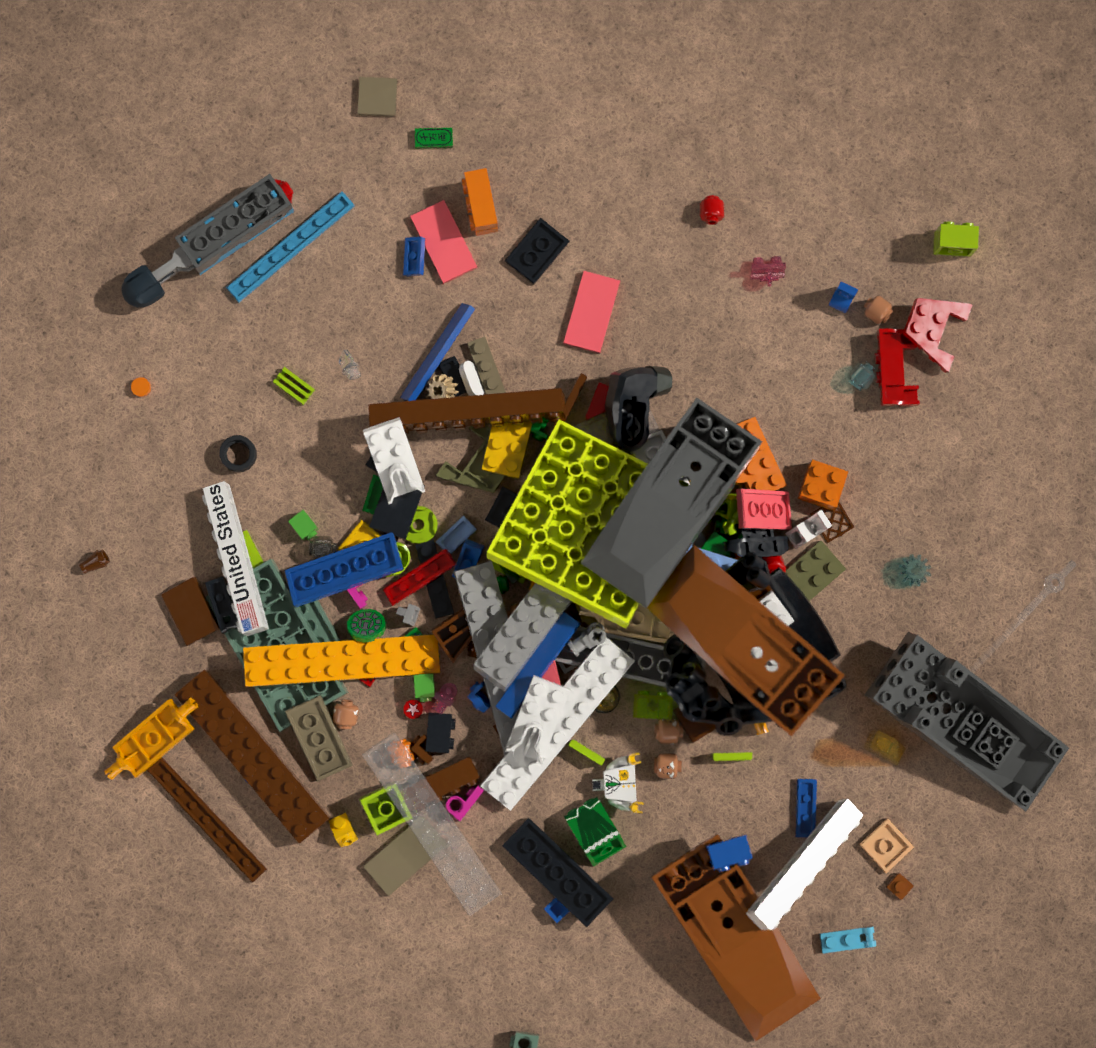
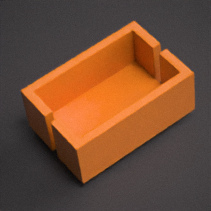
(479, 202)

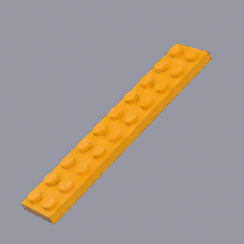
(340, 660)

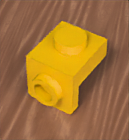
(343, 830)

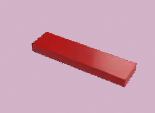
(419, 577)

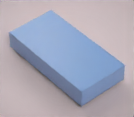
(456, 535)

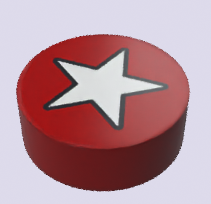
(413, 709)

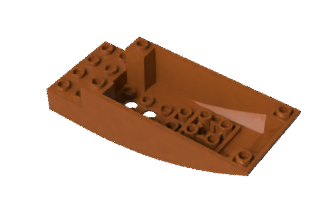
(723, 626)
(747, 962)

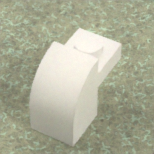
(808, 529)

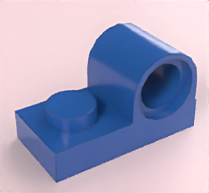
(843, 297)
(469, 555)

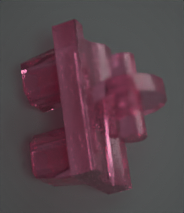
(768, 272)
(445, 697)

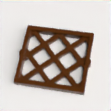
(839, 532)

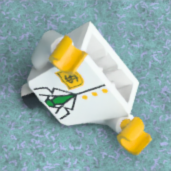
(620, 783)

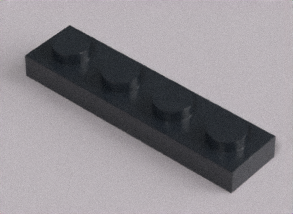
(437, 588)

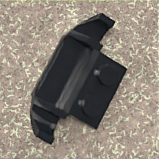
(758, 541)

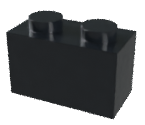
(439, 732)

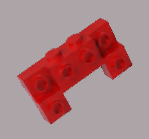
(891, 369)

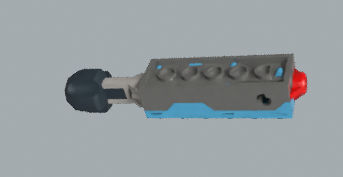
(214, 238)

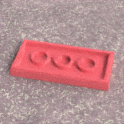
(443, 241)
(591, 312)
(763, 509)

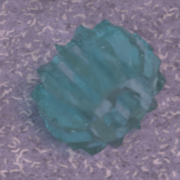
(909, 564)

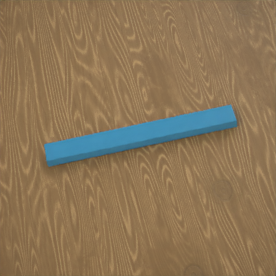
(290, 246)

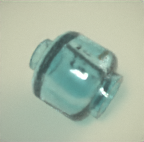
(862, 376)

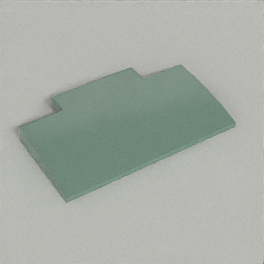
(286, 626)

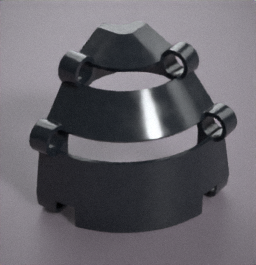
(687, 677)

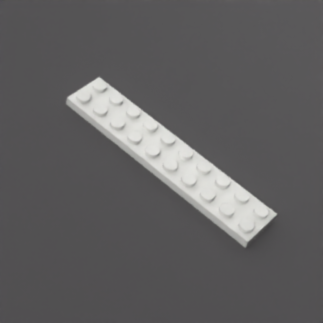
(587, 689)

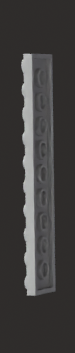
(485, 618)

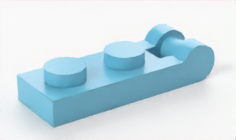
(847, 939)

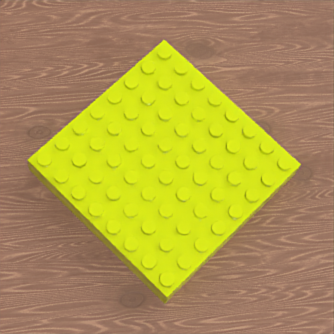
(561, 515)

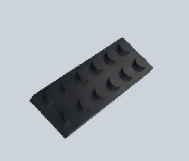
(557, 872)

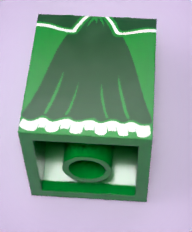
(595, 831)

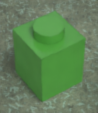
(304, 526)
(424, 687)

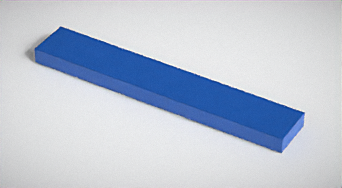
(437, 352)
(538, 664)

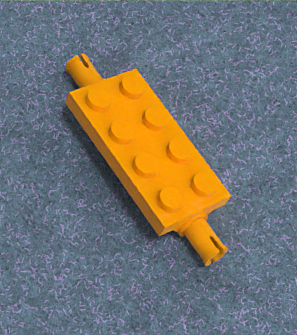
(152, 738)

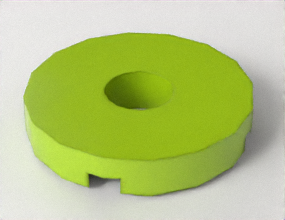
(429, 529)

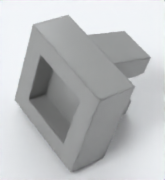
(410, 614)

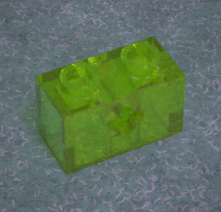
(664, 708)

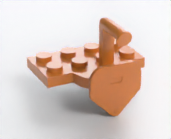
(762, 470)

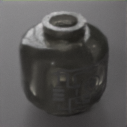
(322, 546)

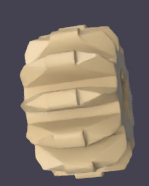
(441, 382)

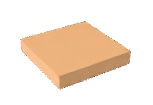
(886, 845)

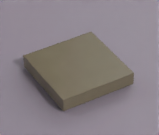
(377, 96)

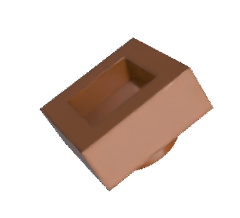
(900, 886)

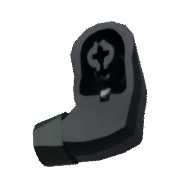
(629, 404)

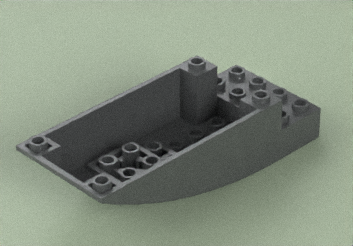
(662, 517)
(980, 730)

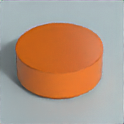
(141, 387)

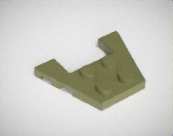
(473, 474)

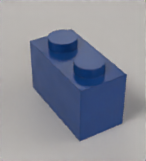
(729, 852)

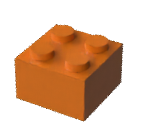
(822, 485)

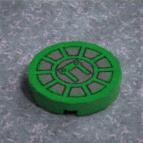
(366, 625)

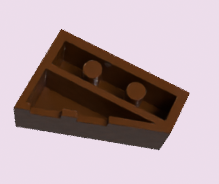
(453, 634)

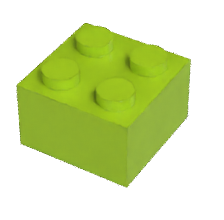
(956, 239)
(381, 811)

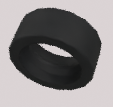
(238, 439)

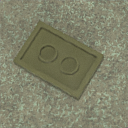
(815, 570)

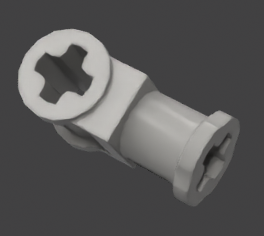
(588, 639)

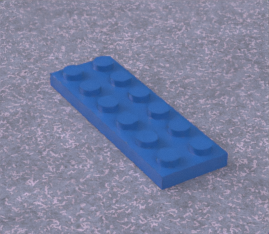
(344, 570)

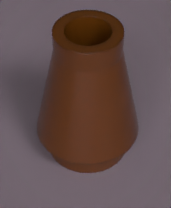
(96, 561)

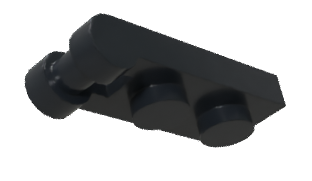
(221, 603)

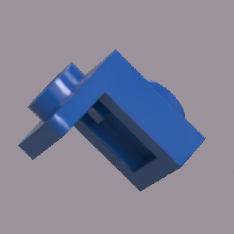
(479, 700)

